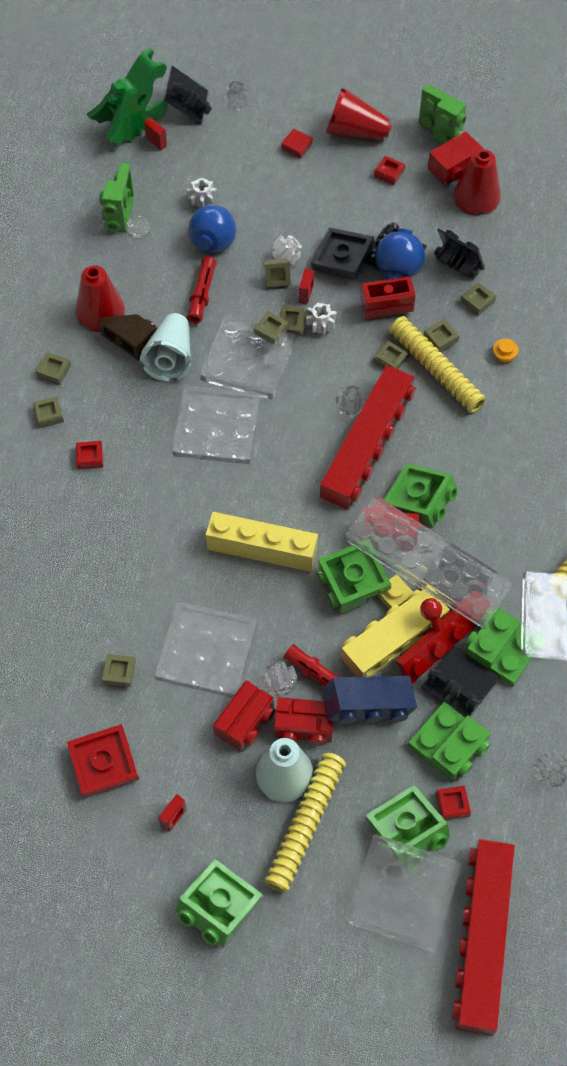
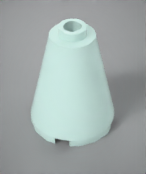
(168, 349)
(284, 771)

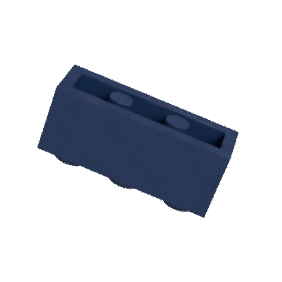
(369, 699)

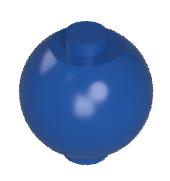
(212, 229)
(400, 254)

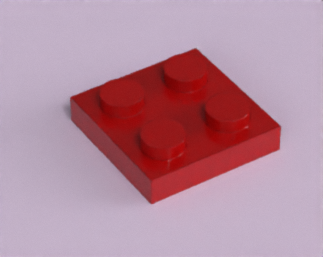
(102, 761)

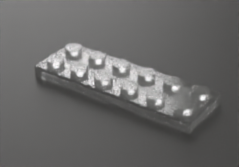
(429, 561)

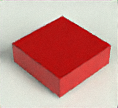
(155, 133)
(297, 143)
(389, 170)
(306, 286)
(89, 455)
(453, 803)
(172, 813)

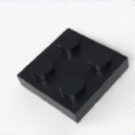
(342, 253)

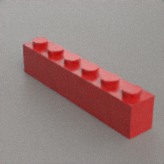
(367, 437)
(485, 937)

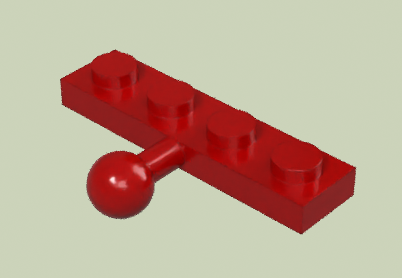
(435, 642)

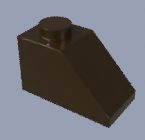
(128, 332)

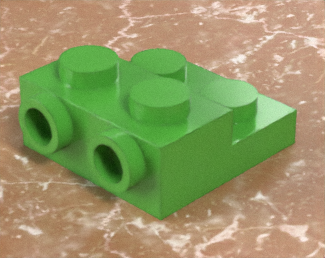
(441, 114)
(118, 199)
(423, 493)
(351, 578)
(499, 647)
(450, 742)
(411, 821)
(217, 904)

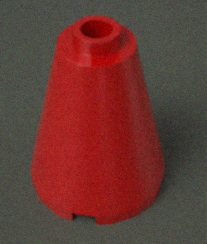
(357, 119)
(479, 184)
(97, 298)

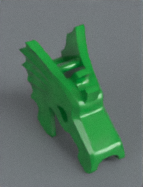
(128, 99)

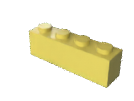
(262, 541)
(389, 637)

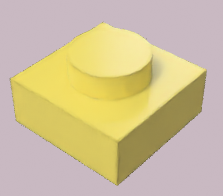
(397, 594)

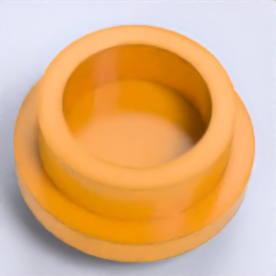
(505, 350)

